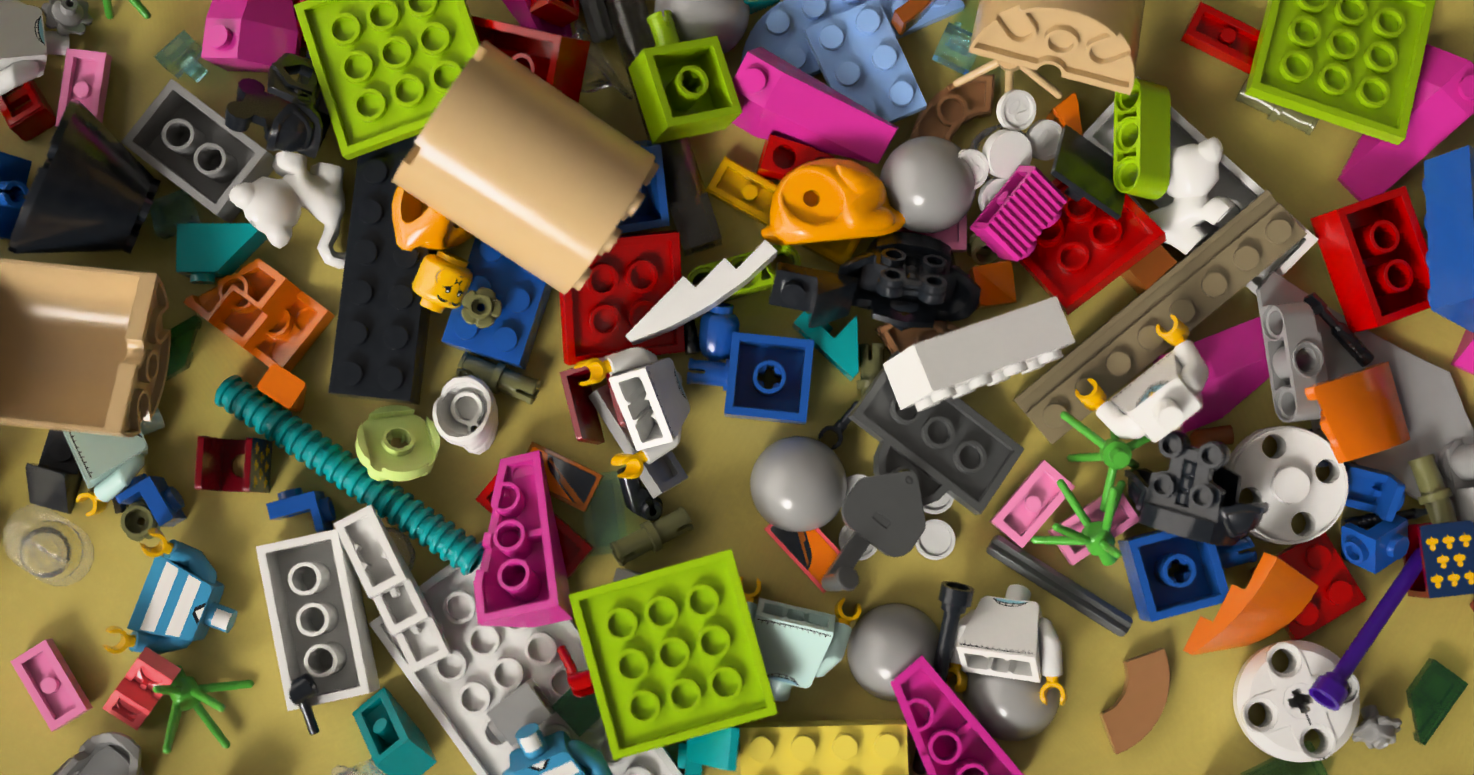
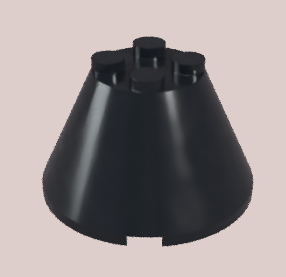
(85, 194)

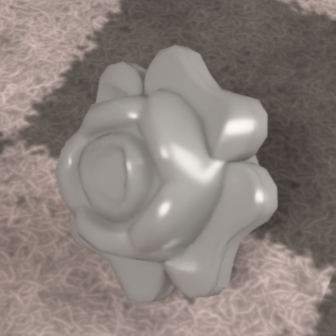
(67, 16)
(1375, 729)

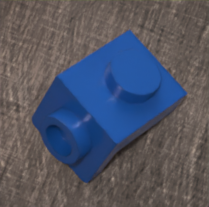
(1374, 491)
(161, 499)
(295, 502)
(1377, 546)

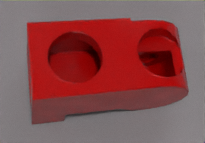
(783, 155)

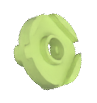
(393, 463)

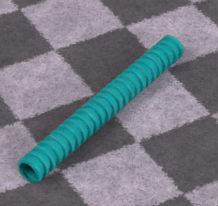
(349, 473)

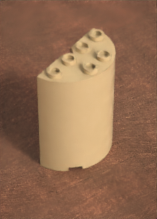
(1083, 38)
(526, 169)
(81, 347)

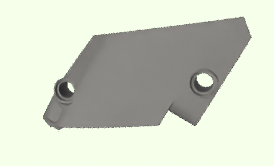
(1306, 353)

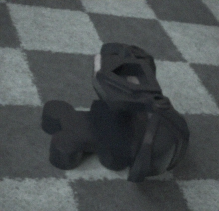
(291, 117)
(913, 277)
(1186, 498)

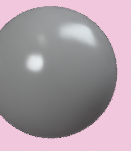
(707, 19)
(929, 183)
(798, 484)
(887, 643)
(1010, 706)

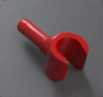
(578, 681)

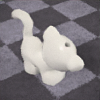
(1192, 176)
(276, 204)

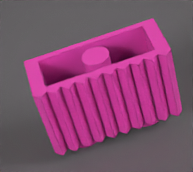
(1019, 214)

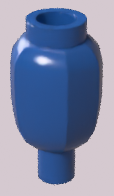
(716, 332)

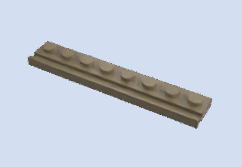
(1187, 290)

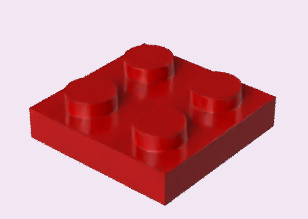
(1336, 589)

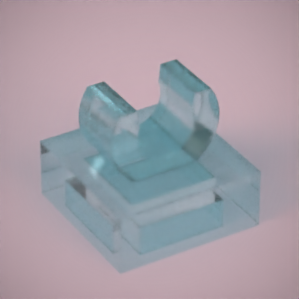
(954, 48)
(182, 56)

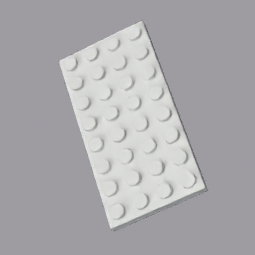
(490, 666)

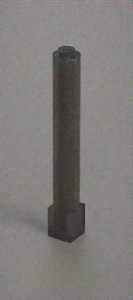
(683, 181)

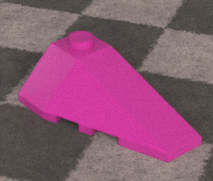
(250, 34)
(1439, 107)
(802, 109)
(1235, 369)
(522, 560)
(944, 728)

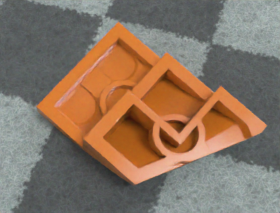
(263, 314)
(1360, 412)
(1253, 614)

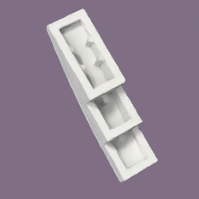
(688, 302)
(392, 588)

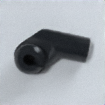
(639, 499)

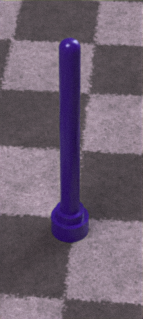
(1331, 688)

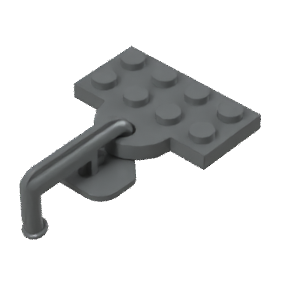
(939, 453)

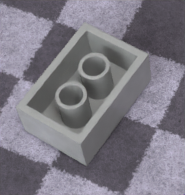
(197, 149)

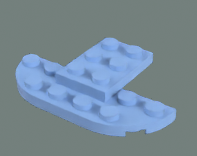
(850, 47)

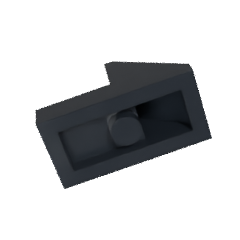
(815, 291)
(56, 477)

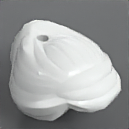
(466, 404)

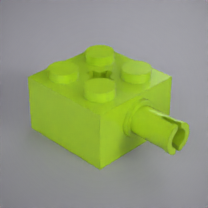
(682, 84)

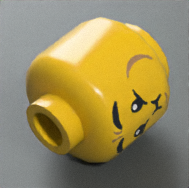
(442, 281)

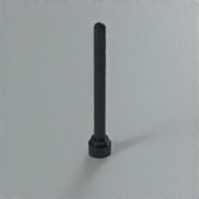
(955, 600)

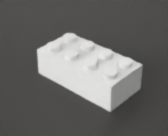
(979, 355)
(318, 617)

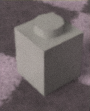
(518, 709)

